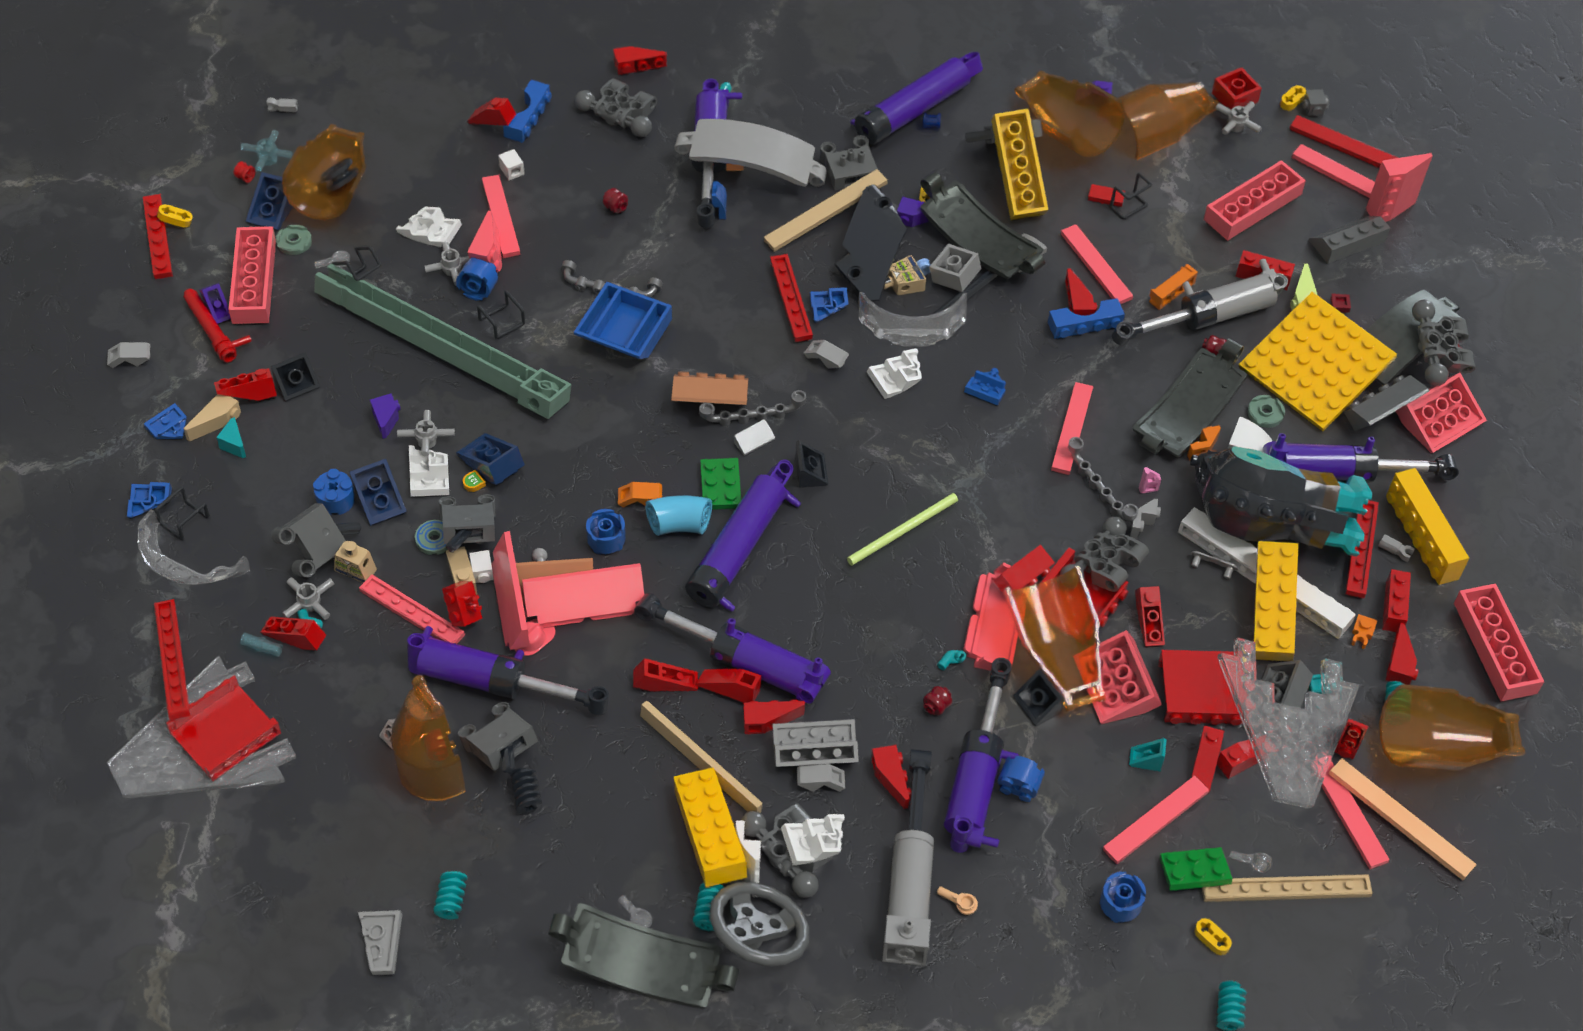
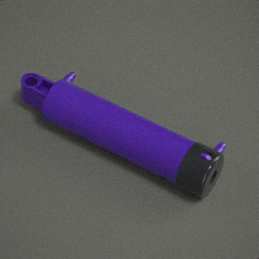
(917, 98)
(739, 536)

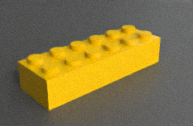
(1019, 164)
(1427, 526)
(1275, 601)
(710, 827)

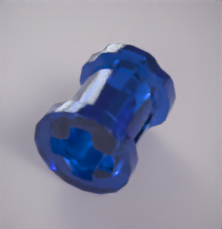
(932, 120)

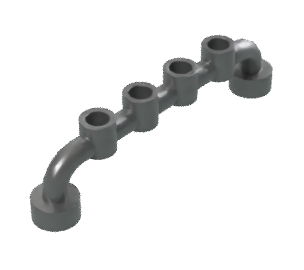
(569, 267)
(706, 411)
(1129, 511)

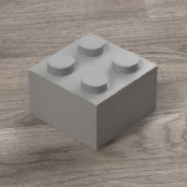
(955, 267)

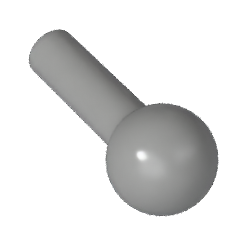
(539, 555)

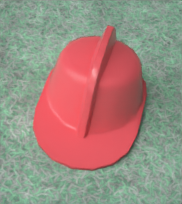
(538, 637)

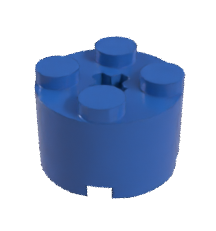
(477, 279)
(334, 491)
(605, 531)
(1020, 778)
(1122, 897)

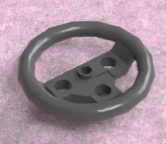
(757, 926)

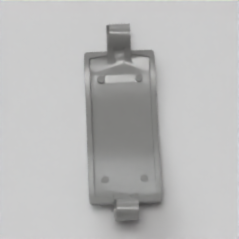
(752, 147)

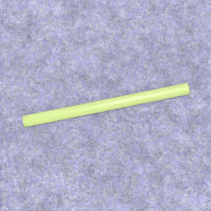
(902, 529)

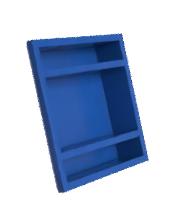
(625, 321)

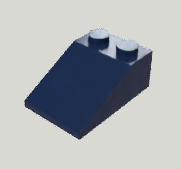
(269, 203)
(492, 458)
(377, 492)

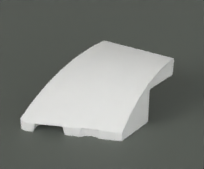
(430, 227)
(896, 373)
(1249, 436)
(428, 473)
(813, 838)
(751, 852)

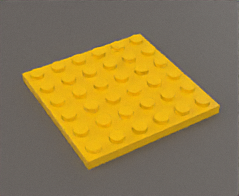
(1317, 361)

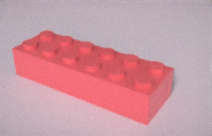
(1254, 200)
(252, 275)
(1498, 642)

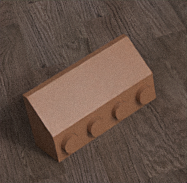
(710, 388)
(548, 568)

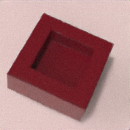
(1341, 302)

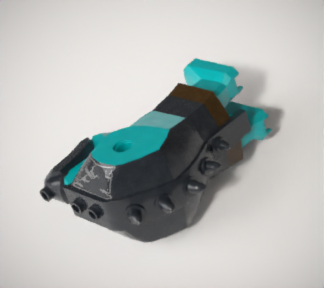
(1271, 500)

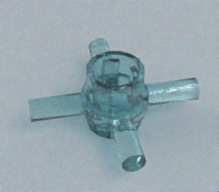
(267, 151)

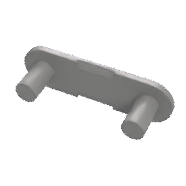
(1198, 556)

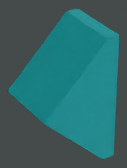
(230, 439)
(1148, 755)

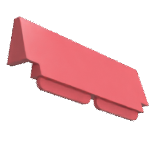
(509, 594)
(583, 594)
(992, 629)

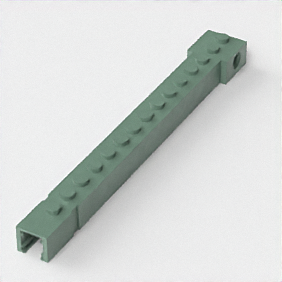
(533, 388)

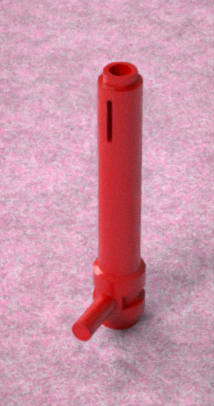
(222, 345)

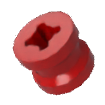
(244, 171)

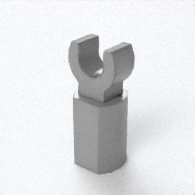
(283, 105)
(1396, 547)

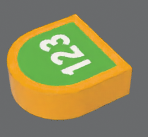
(473, 481)

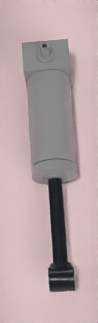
(911, 874)

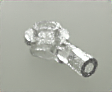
(337, 256)
(1259, 861)
(638, 915)

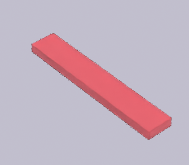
(1334, 170)
(500, 211)
(1096, 264)
(1072, 427)
(410, 610)
(1155, 819)
(1354, 821)

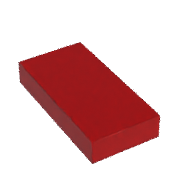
(1103, 195)

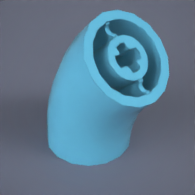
(679, 514)

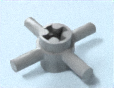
(1238, 118)
(450, 262)
(426, 433)
(308, 598)

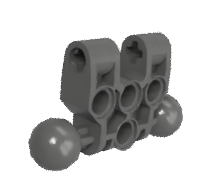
(619, 107)
(1440, 344)
(1105, 553)
(804, 881)

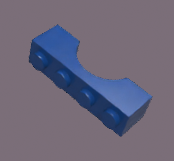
(536, 97)
(1065, 323)

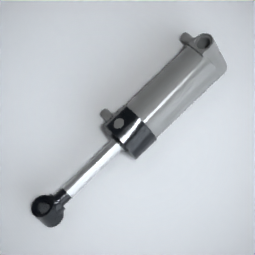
(1214, 305)

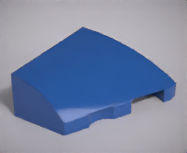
(719, 198)
(827, 302)
(147, 497)

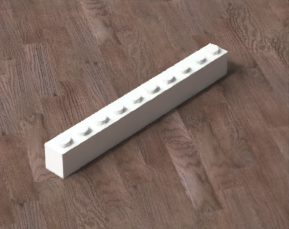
(1310, 601)

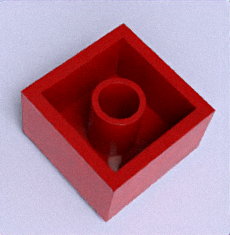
(1236, 89)

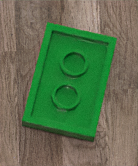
(721, 482)
(1196, 868)

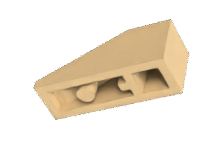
(212, 417)
(460, 566)

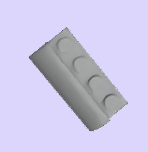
(814, 742)

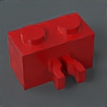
(462, 603)

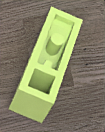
(1304, 287)

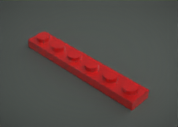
(157, 238)
(791, 298)
(1360, 565)

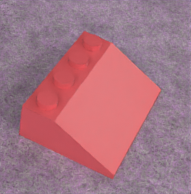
(1397, 185)
(1442, 414)
(1124, 681)

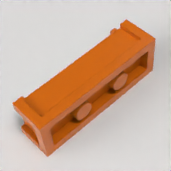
(1172, 287)

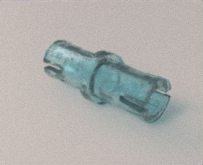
(261, 644)

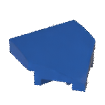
(986, 386)
(167, 424)

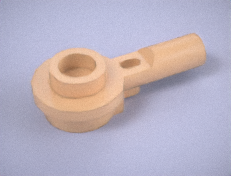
(965, 903)

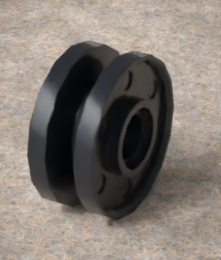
(339, 174)

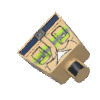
(905, 277)
(354, 561)

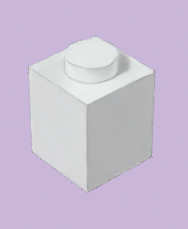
(511, 164)
(481, 566)

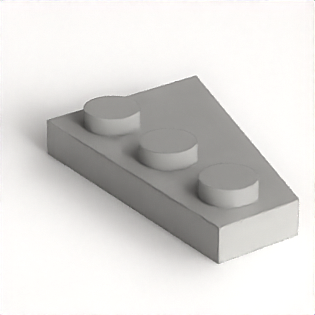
(381, 937)

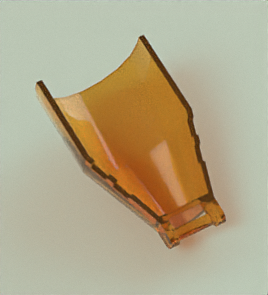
(1074, 112)
(1165, 113)
(302, 175)
(1061, 634)
(1445, 730)
(423, 747)

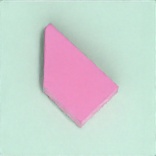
(1149, 481)

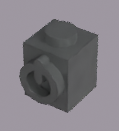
(1315, 102)

